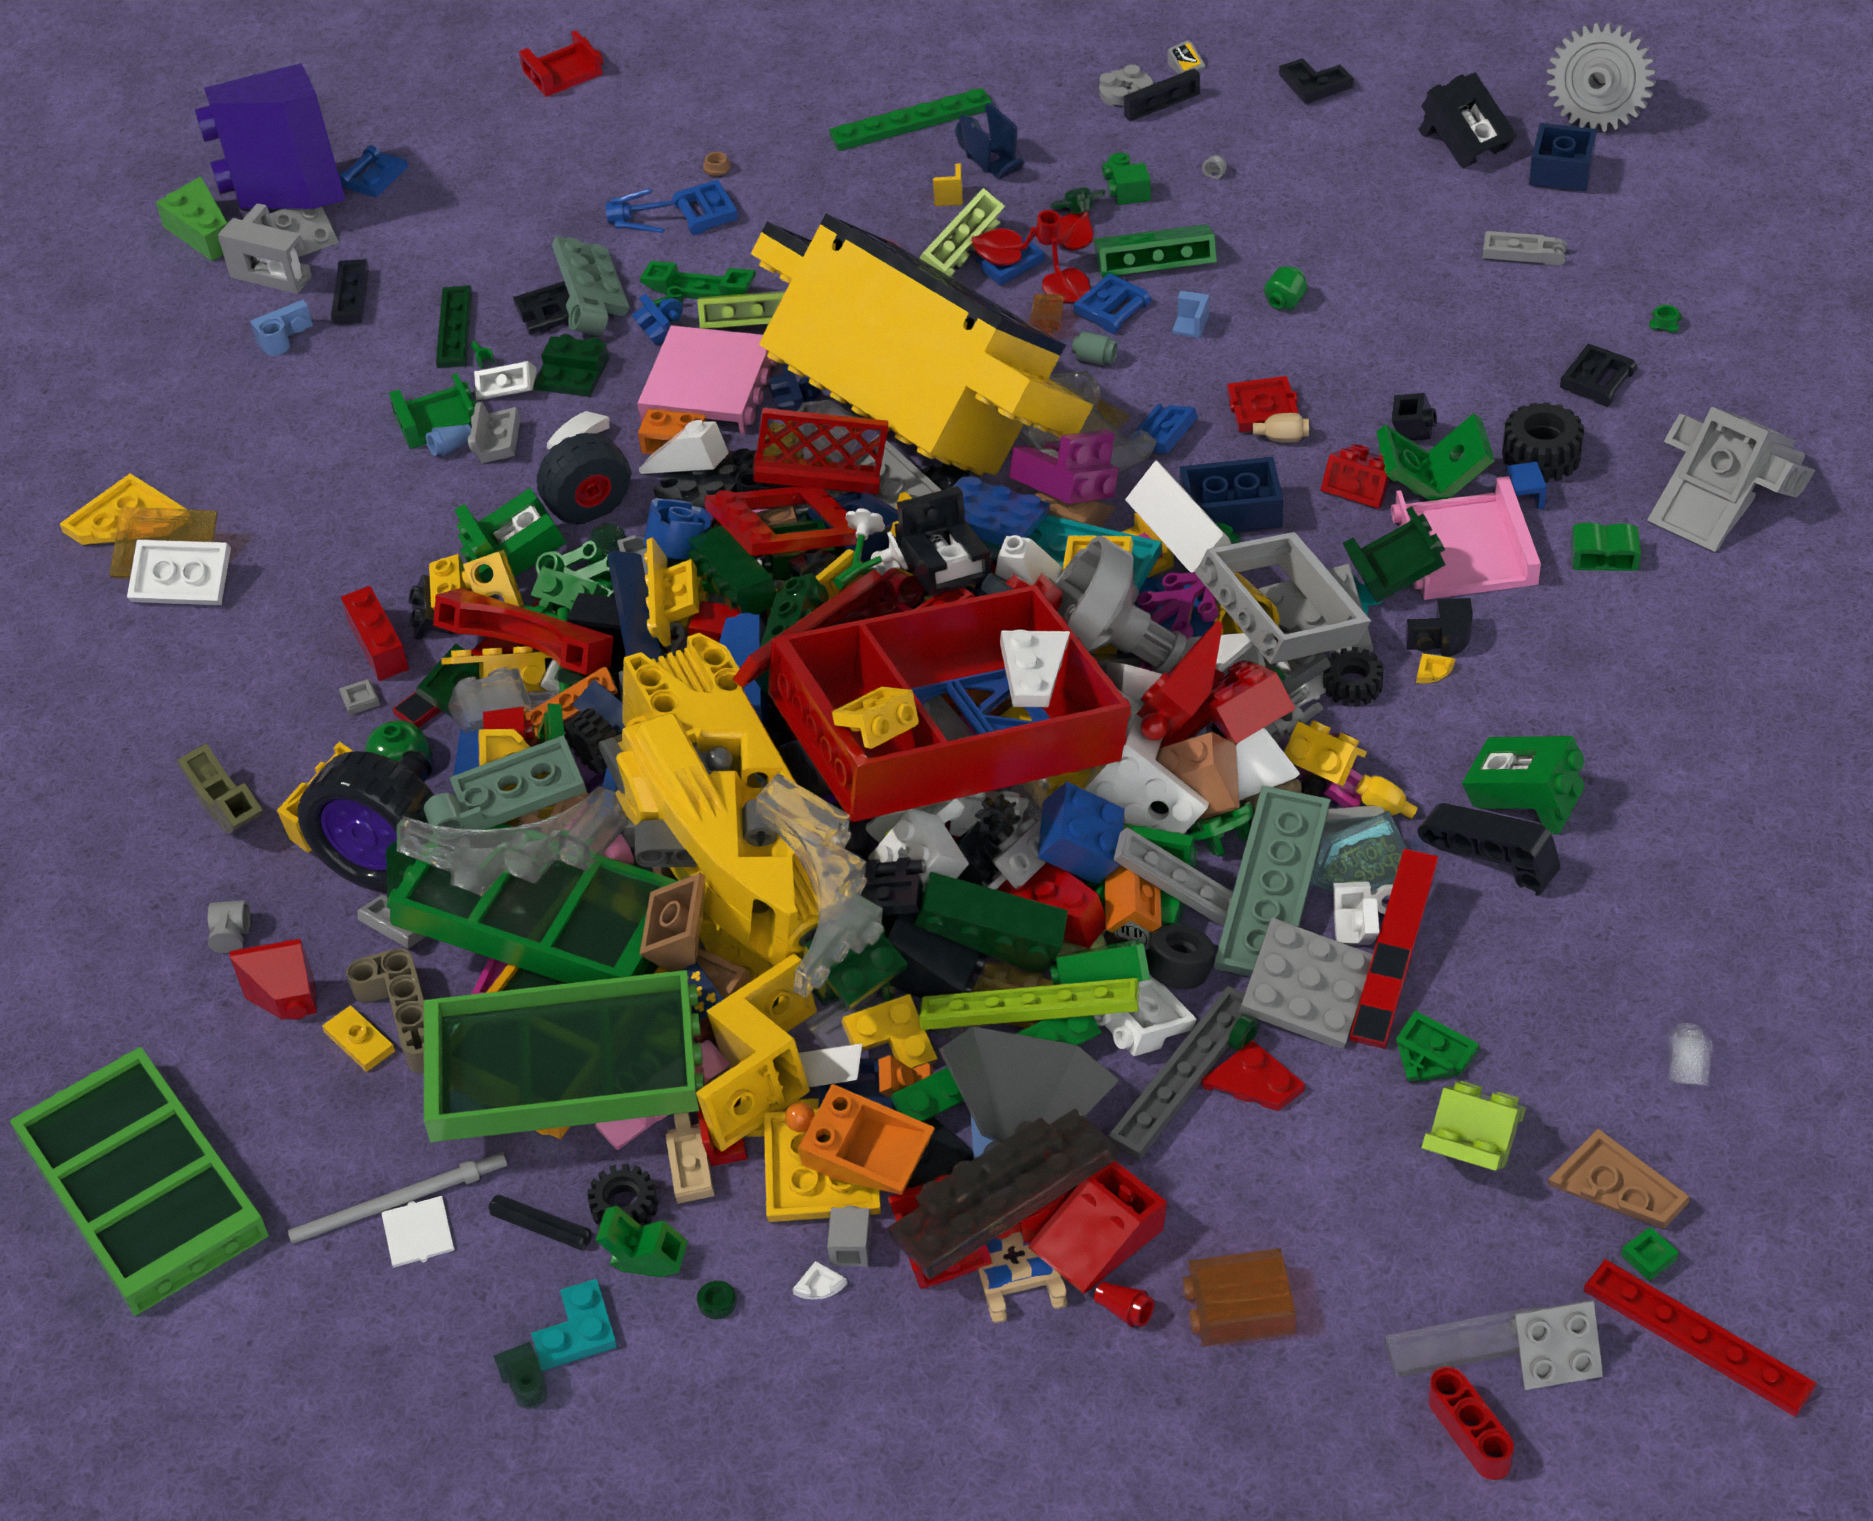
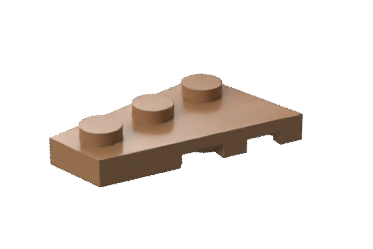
(1619, 1181)

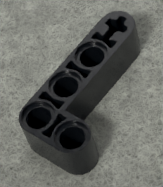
(1497, 839)

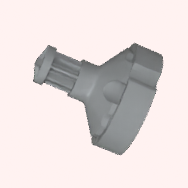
(1102, 611)

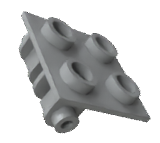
(310, 223)
(1558, 1344)

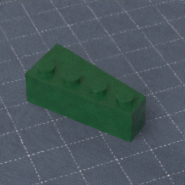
(993, 922)

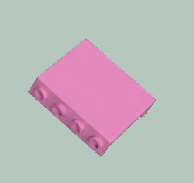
(708, 375)
(1482, 541)

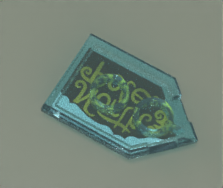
(1360, 854)

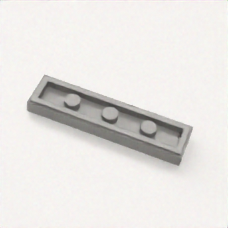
(1173, 876)

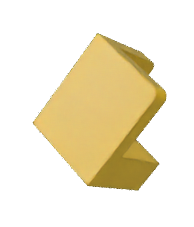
(949, 189)

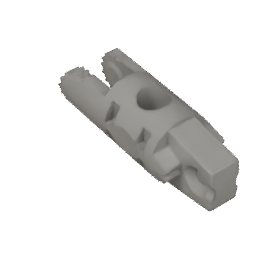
(1285, 725)

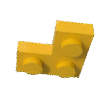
(895, 1024)

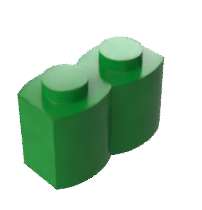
(1605, 547)

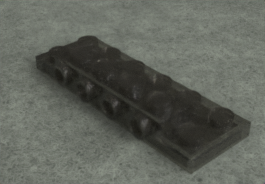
(1000, 1189)

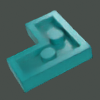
(583, 1334)

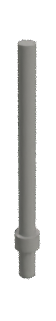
(468, 1173)

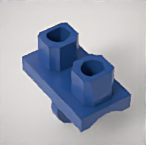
(668, 311)

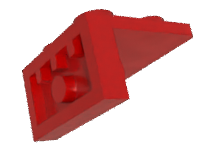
(1356, 475)

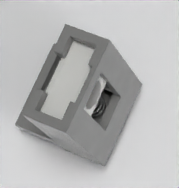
(263, 253)

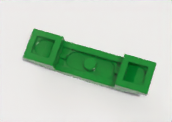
(663, 275)

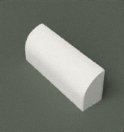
(1175, 517)

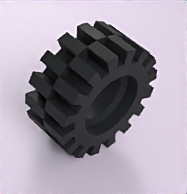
(1350, 690)
(584, 734)
(622, 1181)

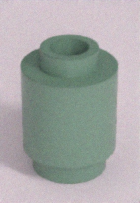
(1095, 348)

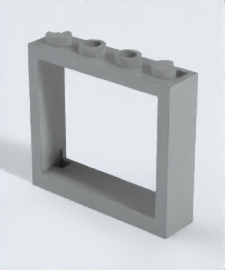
(1308, 575)

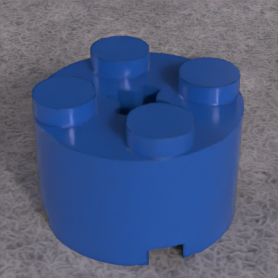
(673, 524)

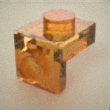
(1047, 312)

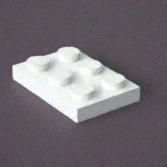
(179, 572)

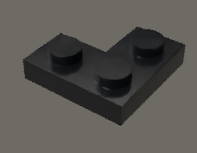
(1315, 85)

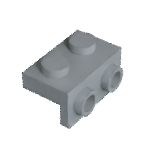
(494, 433)

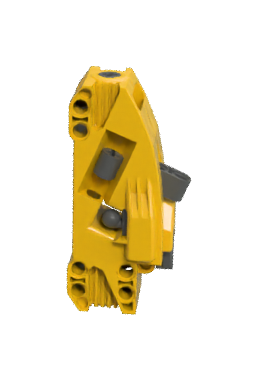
(694, 794)

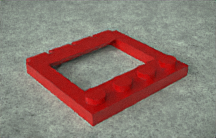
(735, 515)

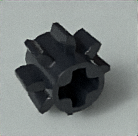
(990, 821)

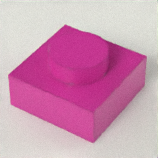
(1345, 794)

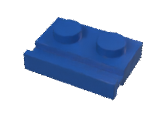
(1168, 425)

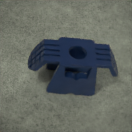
(980, 145)

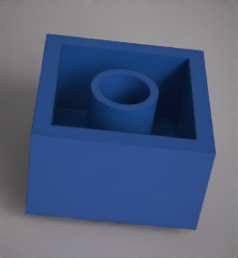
(1080, 832)

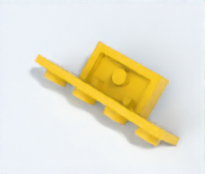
(671, 592)
(529, 663)

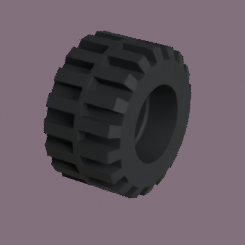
(1544, 436)

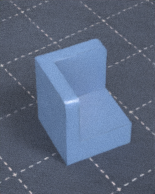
(1192, 314)

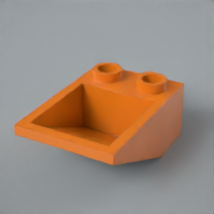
(865, 1143)

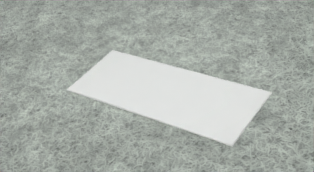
(831, 1065)

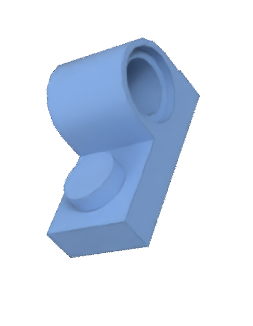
(273, 329)

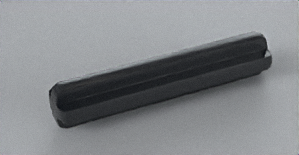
(540, 1222)

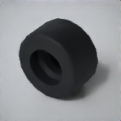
(1180, 956)

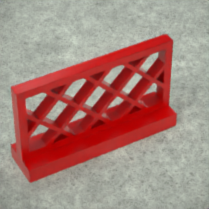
(817, 470)

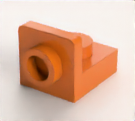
(896, 1075)

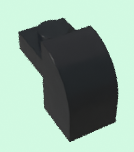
(1447, 631)

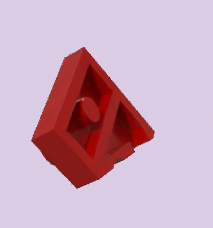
(1255, 1077)

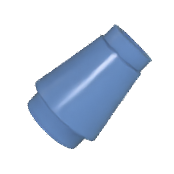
(447, 439)

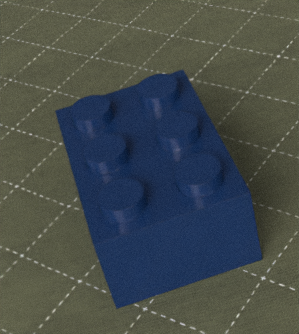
(1237, 492)

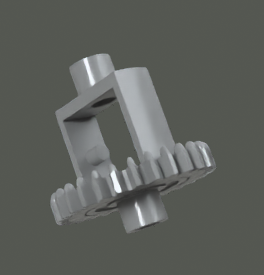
(1596, 59)

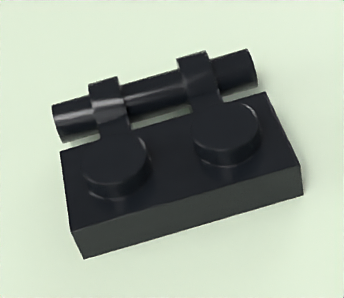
(543, 302)
(898, 893)

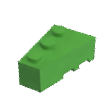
(194, 217)

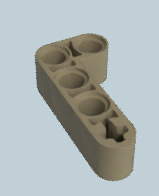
(396, 977)

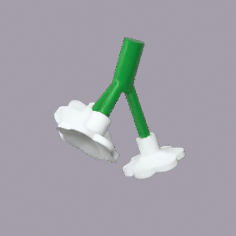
(881, 561)

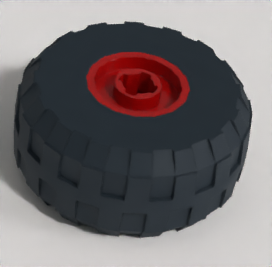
(583, 478)

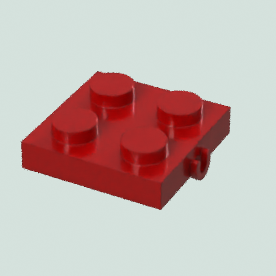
(1259, 399)

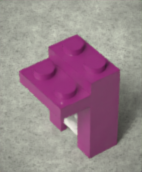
(1069, 469)

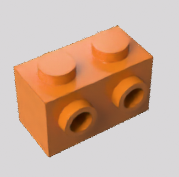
(661, 426)

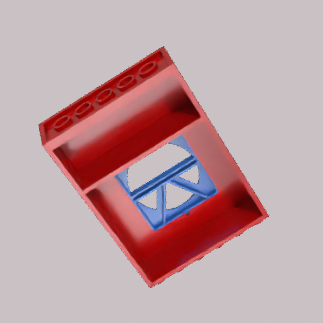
(934, 654)

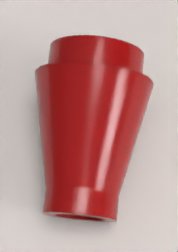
(1126, 1303)

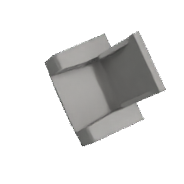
(1719, 472)

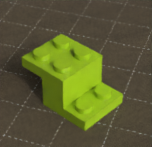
(1475, 1125)

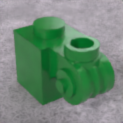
(1126, 181)

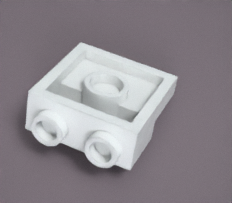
(1158, 1018)

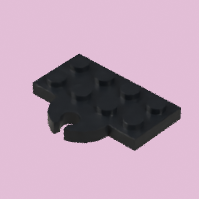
(696, 484)

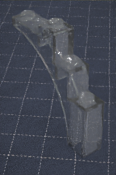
(818, 838)
(524, 851)

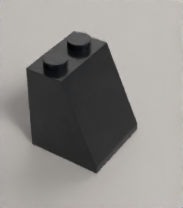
(933, 961)

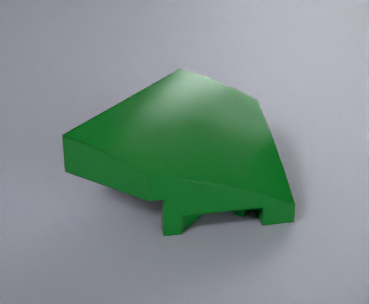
(1433, 1049)

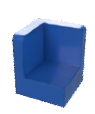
(1526, 480)

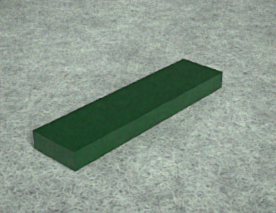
(454, 326)

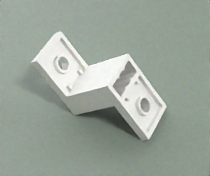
(1142, 780)

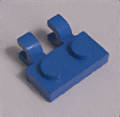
(1001, 274)

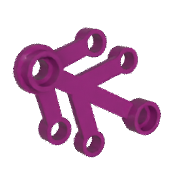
(1179, 600)

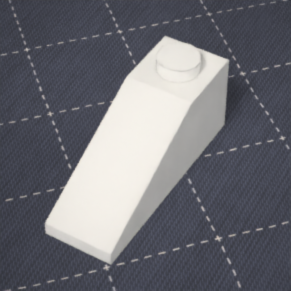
(693, 448)

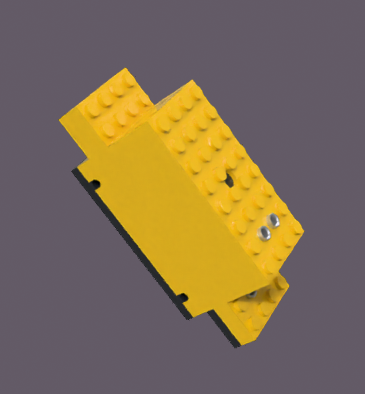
(912, 346)

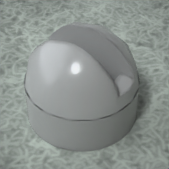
(1220, 166)

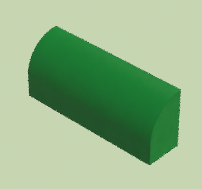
(1155, 250)

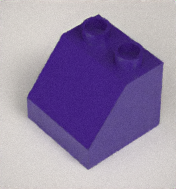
(271, 141)

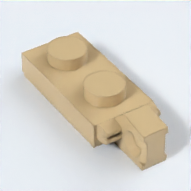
(688, 1161)

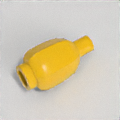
(1384, 793)

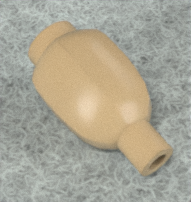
(1283, 428)

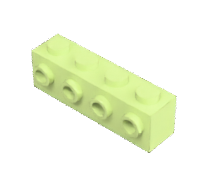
(955, 241)

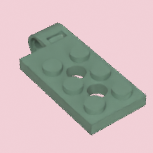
(590, 283)
(479, 791)

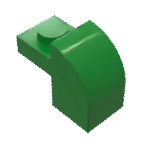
(639, 1249)

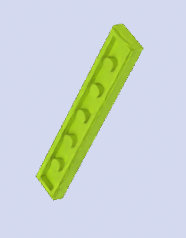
(1030, 1004)

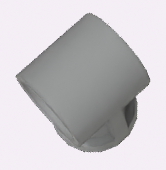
(227, 924)

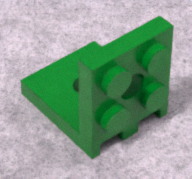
(1439, 471)

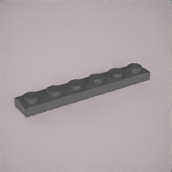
(1178, 1077)

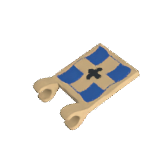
(1016, 1270)

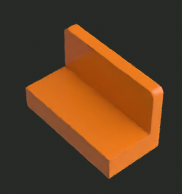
(1131, 899)

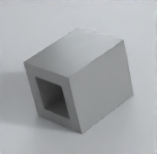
(849, 1236)

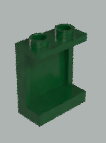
(1397, 557)

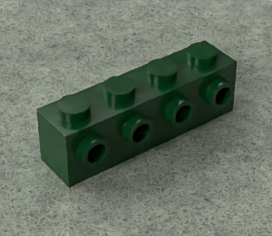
(732, 571)
(791, 603)

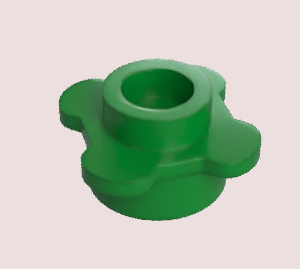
(1665, 318)

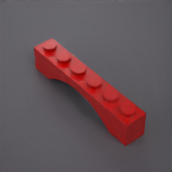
(565, 642)

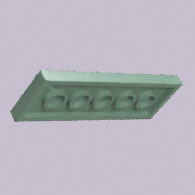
(1272, 873)

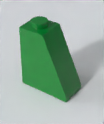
(1101, 964)

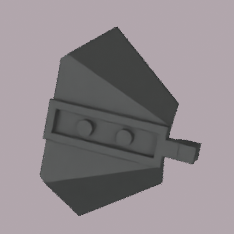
(1022, 1078)

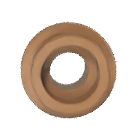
(716, 164)

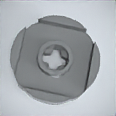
(1113, 84)

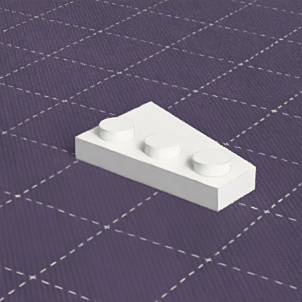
(1032, 664)

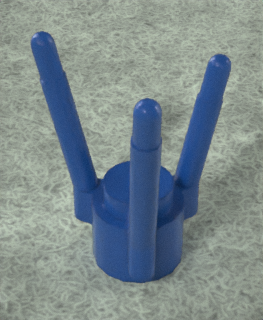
(619, 212)

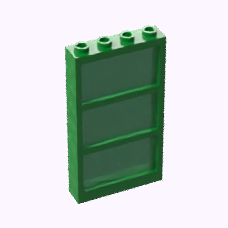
(562, 927)

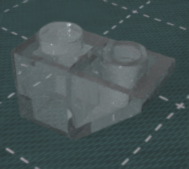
(1688, 1054)

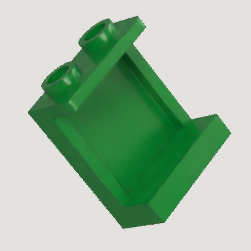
(431, 411)

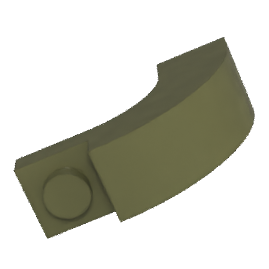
(223, 800)

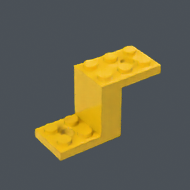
(760, 1054)

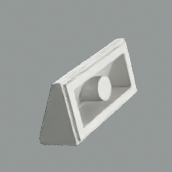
(504, 380)

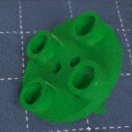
(1213, 828)

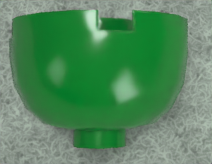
(396, 738)

